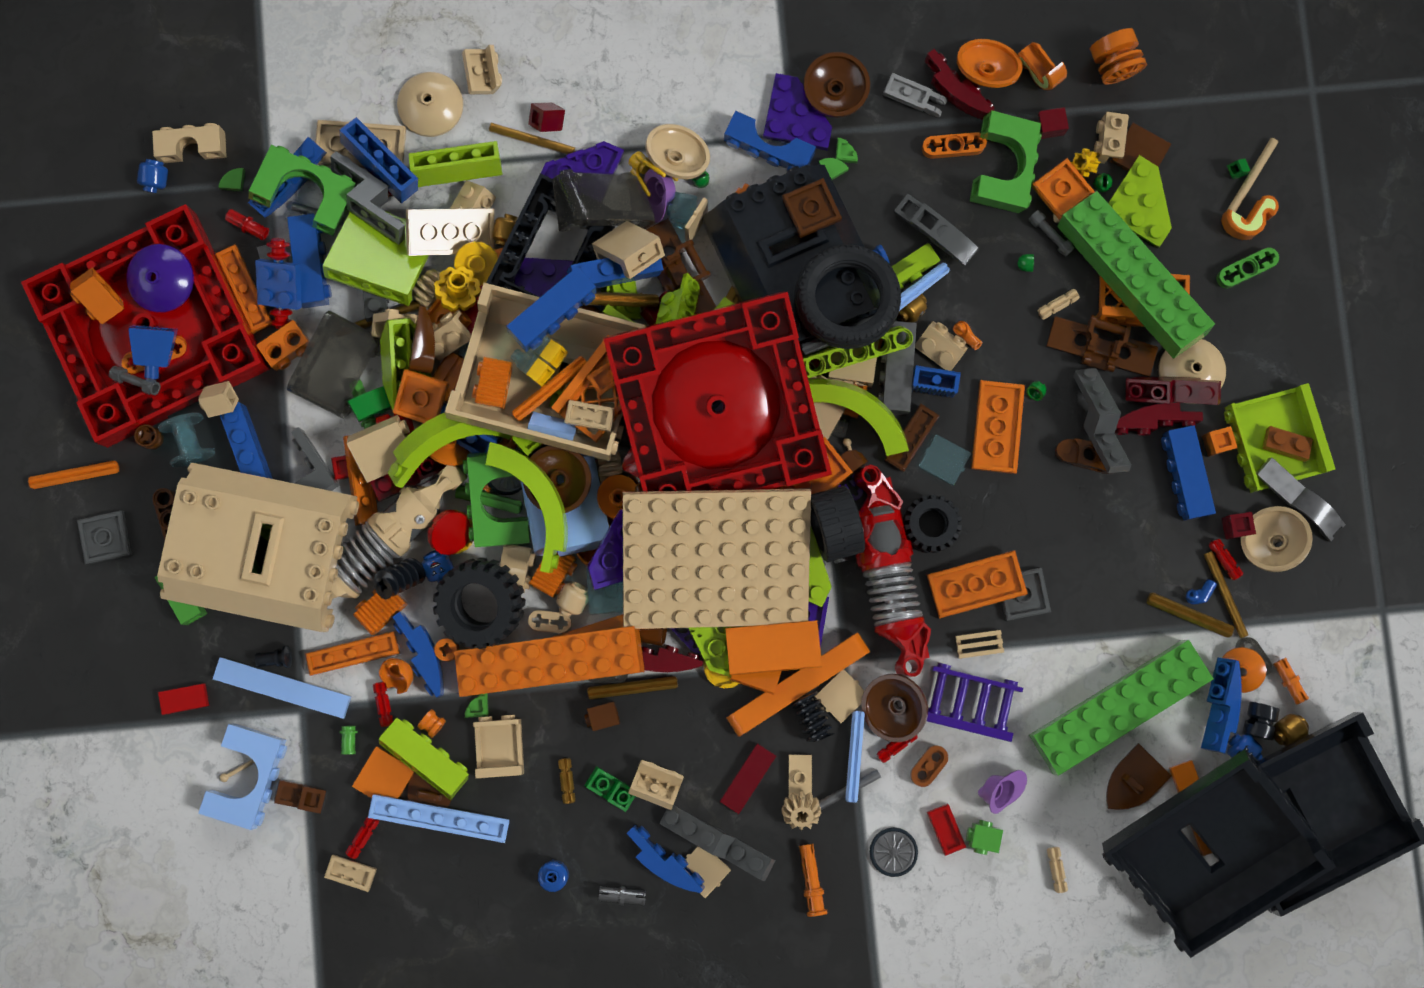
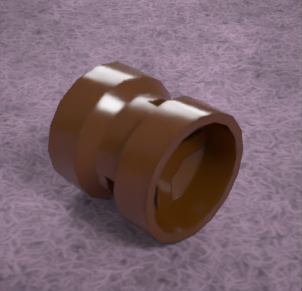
(144, 435)

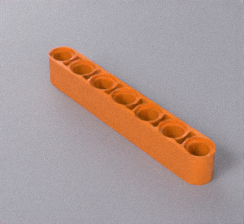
(797, 685)

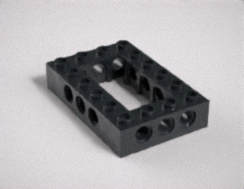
(524, 231)

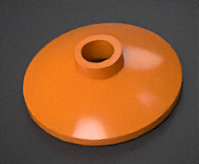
(450, 454)
(613, 486)
(1252, 663)

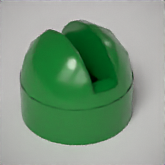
(701, 182)
(1098, 182)
(1026, 262)
(1035, 395)

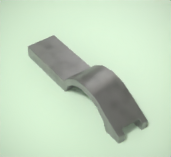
(1300, 498)

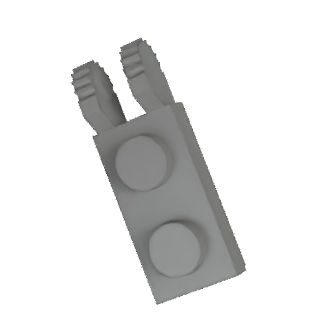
(913, 94)

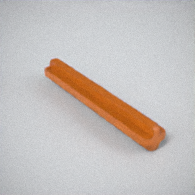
(548, 389)
(74, 474)

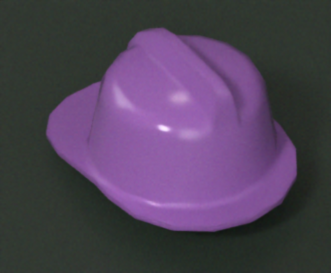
(661, 191)
(1003, 790)

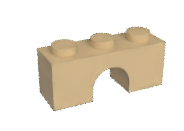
(170, 142)

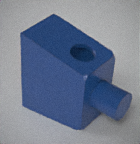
(152, 348)

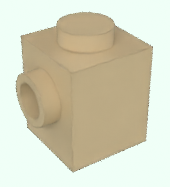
(218, 399)

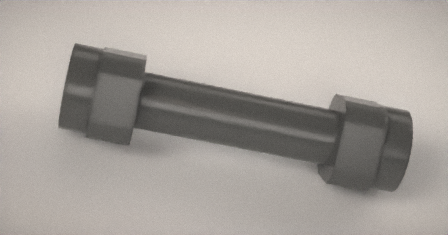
(1038, 219)
(148, 385)

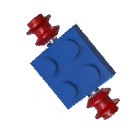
(278, 283)

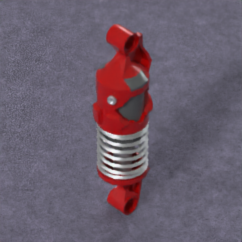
(887, 568)

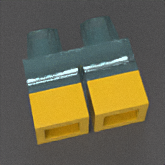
(536, 368)

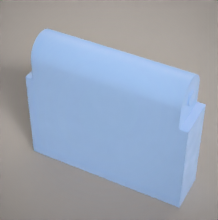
(585, 523)

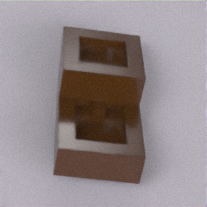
(299, 796)

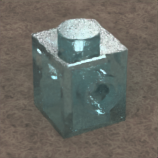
(681, 209)

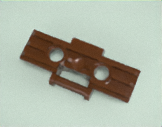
(674, 268)
(1100, 352)

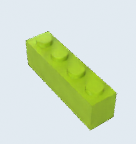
(456, 163)
(423, 758)

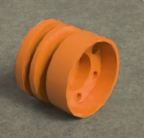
(1118, 56)

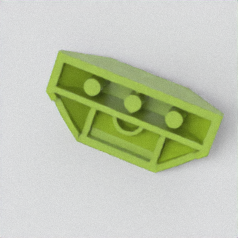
(395, 354)

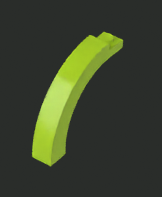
(865, 405)
(428, 439)
(544, 492)

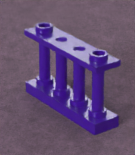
(977, 725)

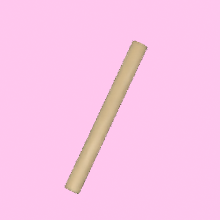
(1241, 194)

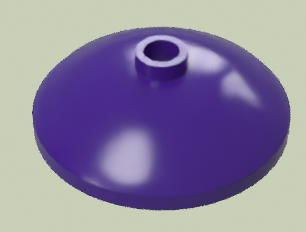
(172, 282)

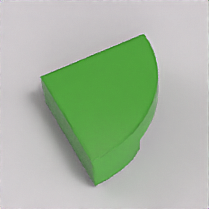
(845, 152)
(834, 167)
(233, 180)
(478, 707)

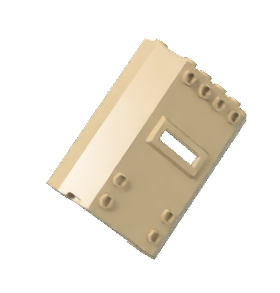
(491, 339)
(216, 540)

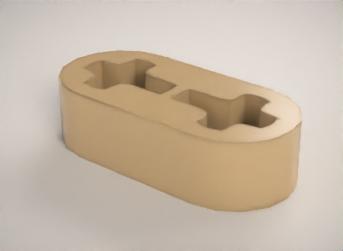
(549, 616)

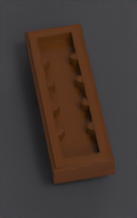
(915, 433)

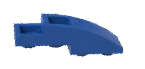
(307, 149)
(426, 662)
(1225, 698)
(671, 869)

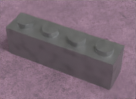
(898, 374)

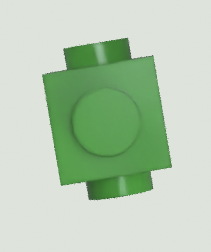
(984, 837)

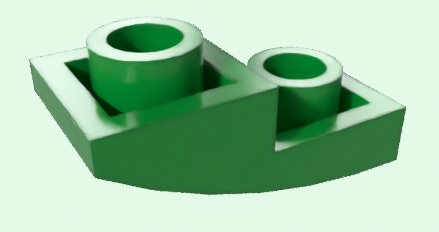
(370, 404)
(610, 788)

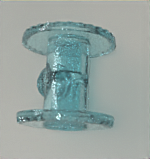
(186, 439)

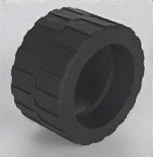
(836, 524)

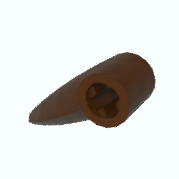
(423, 344)

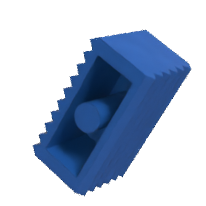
(935, 381)

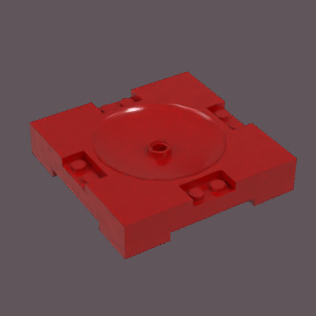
(209, 320)
(728, 354)

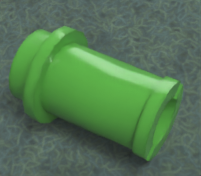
(348, 739)

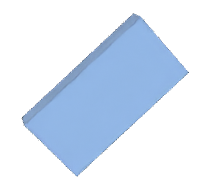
(551, 426)

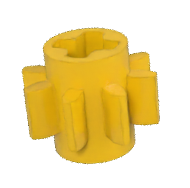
(1086, 162)

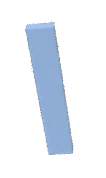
(282, 687)
(438, 818)

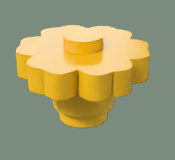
(457, 288)

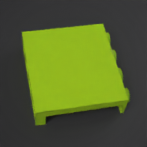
(373, 261)
(1287, 410)

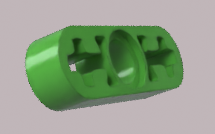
(1256, 268)

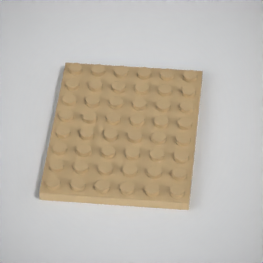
(715, 558)

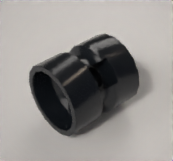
(1261, 720)

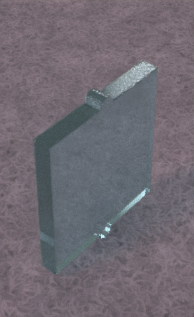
(944, 460)

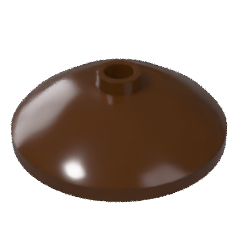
(838, 71)
(572, 467)
(884, 714)

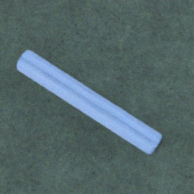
(923, 284)
(855, 752)

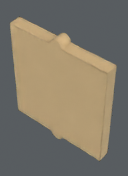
(696, 220)
(841, 696)
(708, 867)

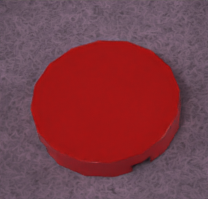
(449, 532)

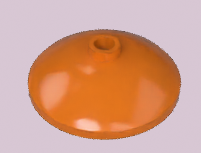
(989, 63)

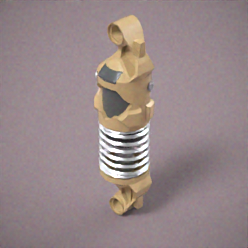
(391, 532)

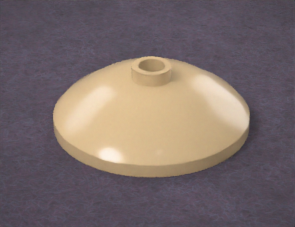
(438, 114)
(677, 151)
(1201, 353)
(1274, 526)

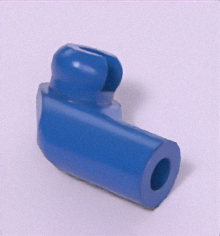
(1201, 595)

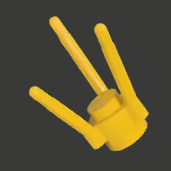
(642, 164)

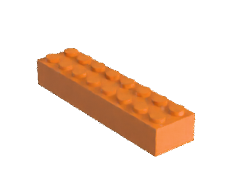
(549, 661)

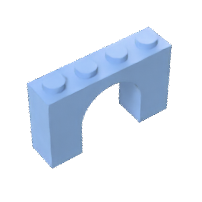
(266, 753)

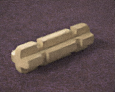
(1058, 304)
(1057, 869)

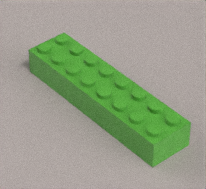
(1135, 275)
(1121, 707)

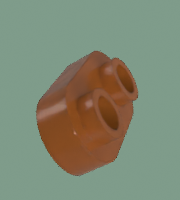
(930, 767)

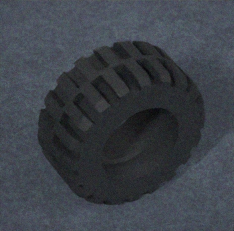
(459, 623)

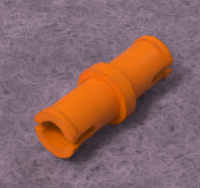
(1291, 681)

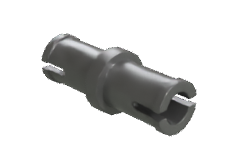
(622, 895)

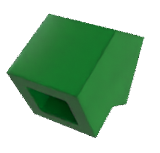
(1243, 167)

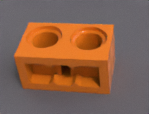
(282, 340)

